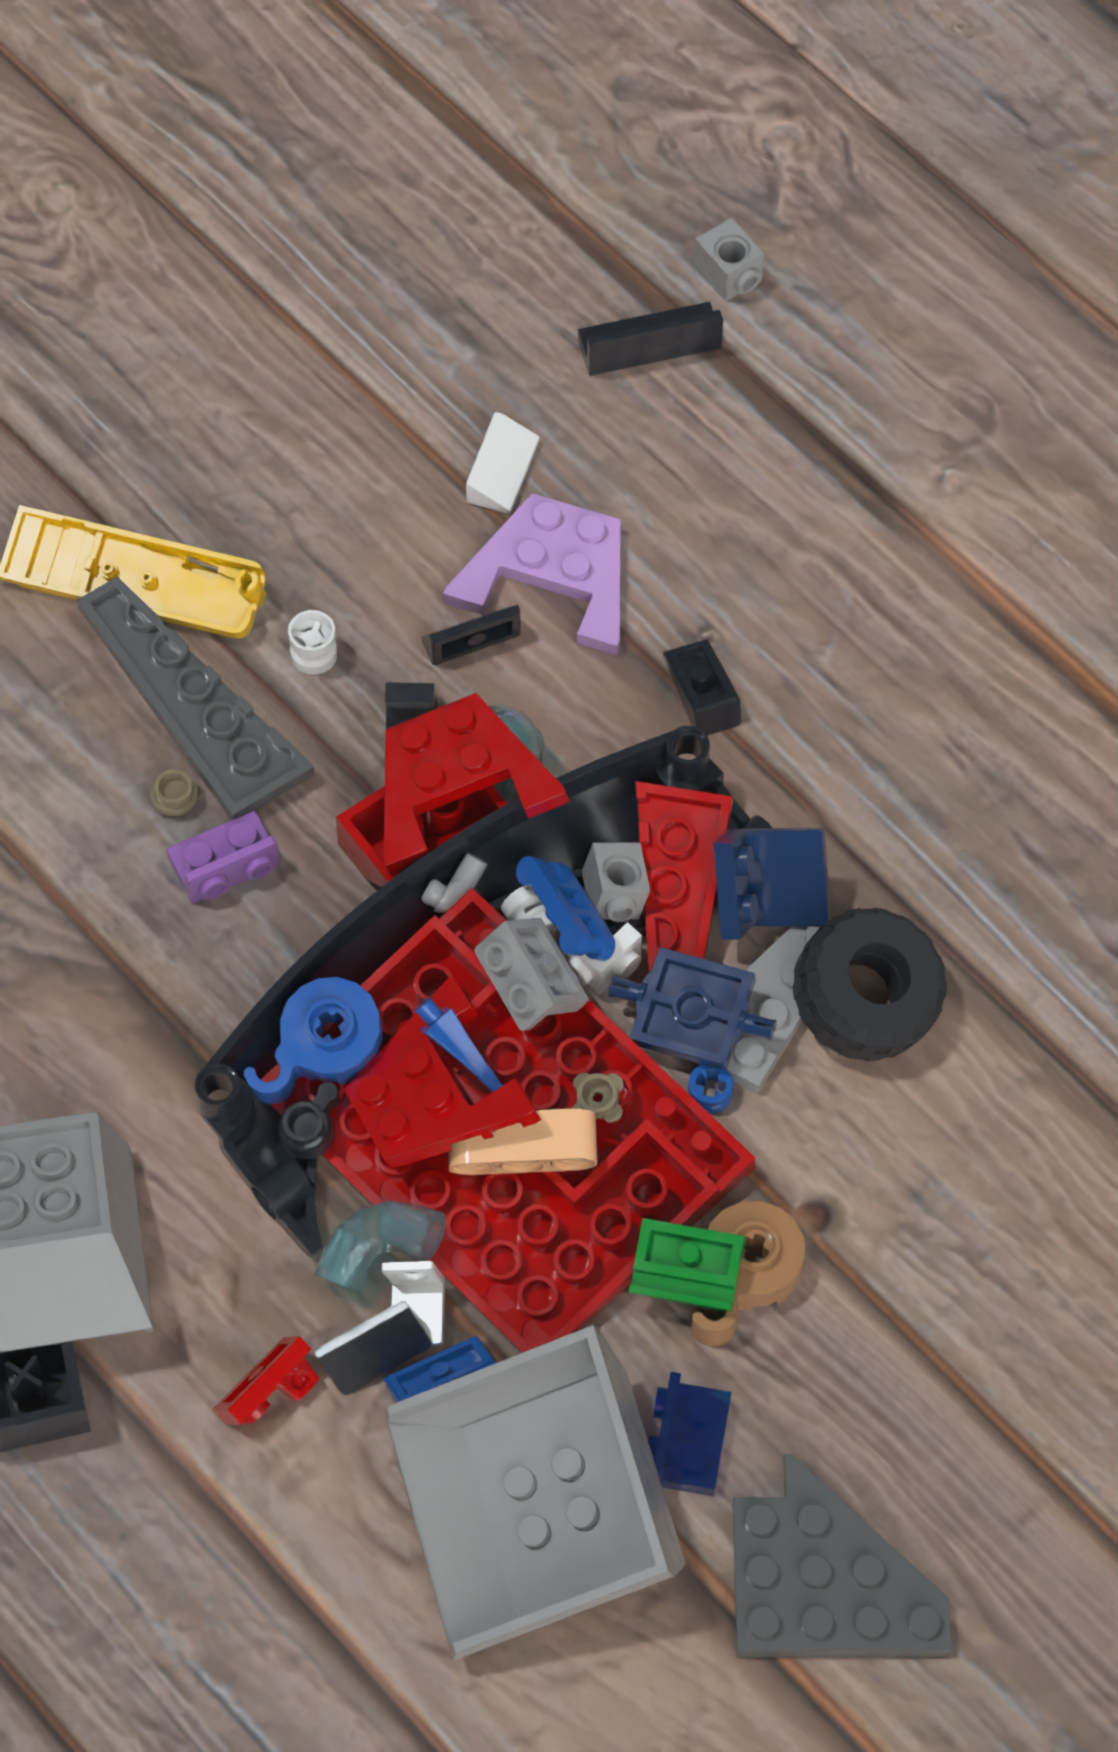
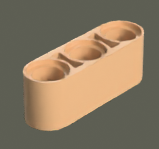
(556, 1143)

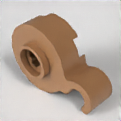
(761, 1281)

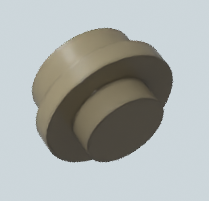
(174, 793)

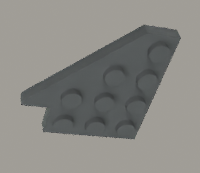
(826, 1582)

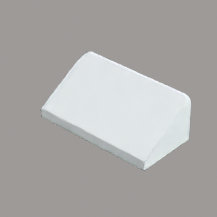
(501, 464)

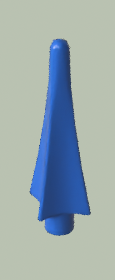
(447, 1032)

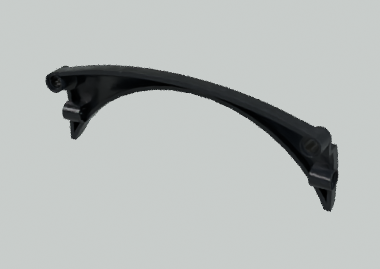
(599, 811)

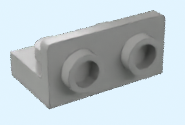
(530, 972)

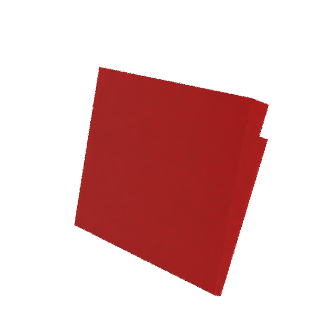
(536, 1246)

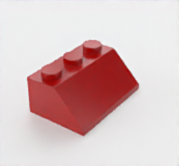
(362, 828)

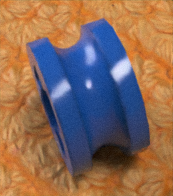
(724, 1084)

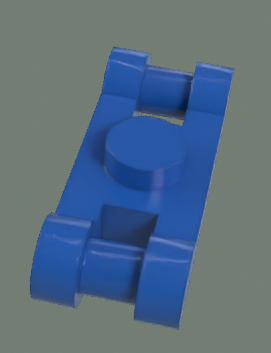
(567, 908)

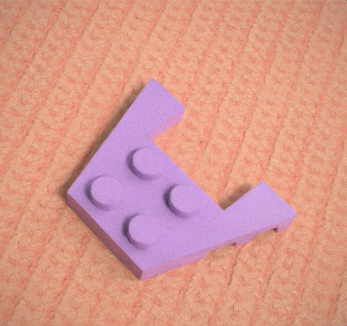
(558, 551)

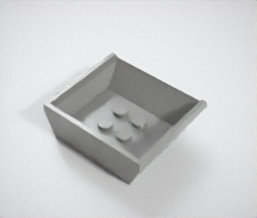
(69, 1234)
(533, 1491)

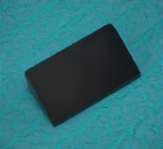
(473, 634)
(374, 1347)

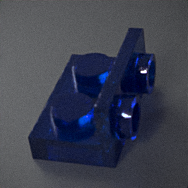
(689, 1436)

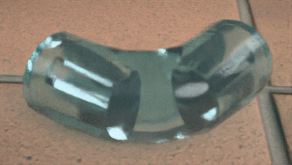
(376, 1231)

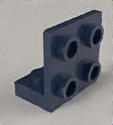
(771, 879)

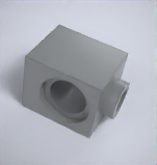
(724, 245)
(616, 880)

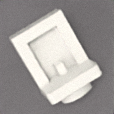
(621, 964)

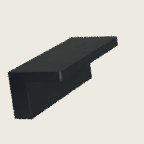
(651, 338)

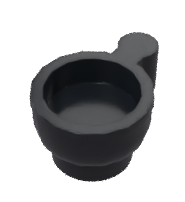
(307, 1125)

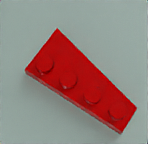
(679, 861)

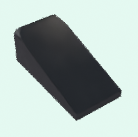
(704, 687)

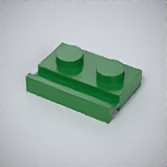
(687, 1265)

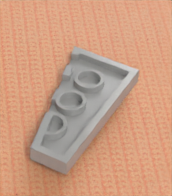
(773, 999)

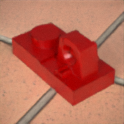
(279, 1369)

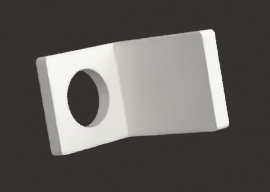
(422, 1291)

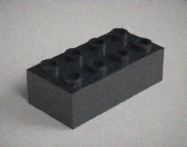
(40, 1396)

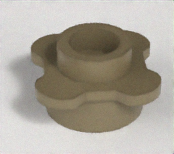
(608, 1086)

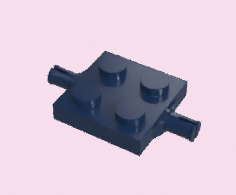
(692, 1008)

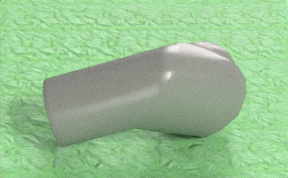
(464, 878)

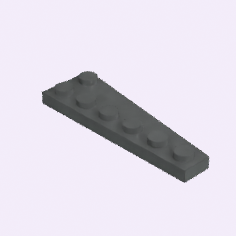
(212, 726)

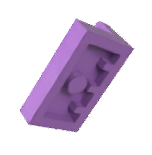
(224, 857)

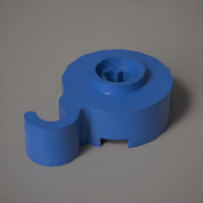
(313, 1057)

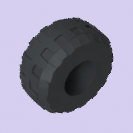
(899, 955)

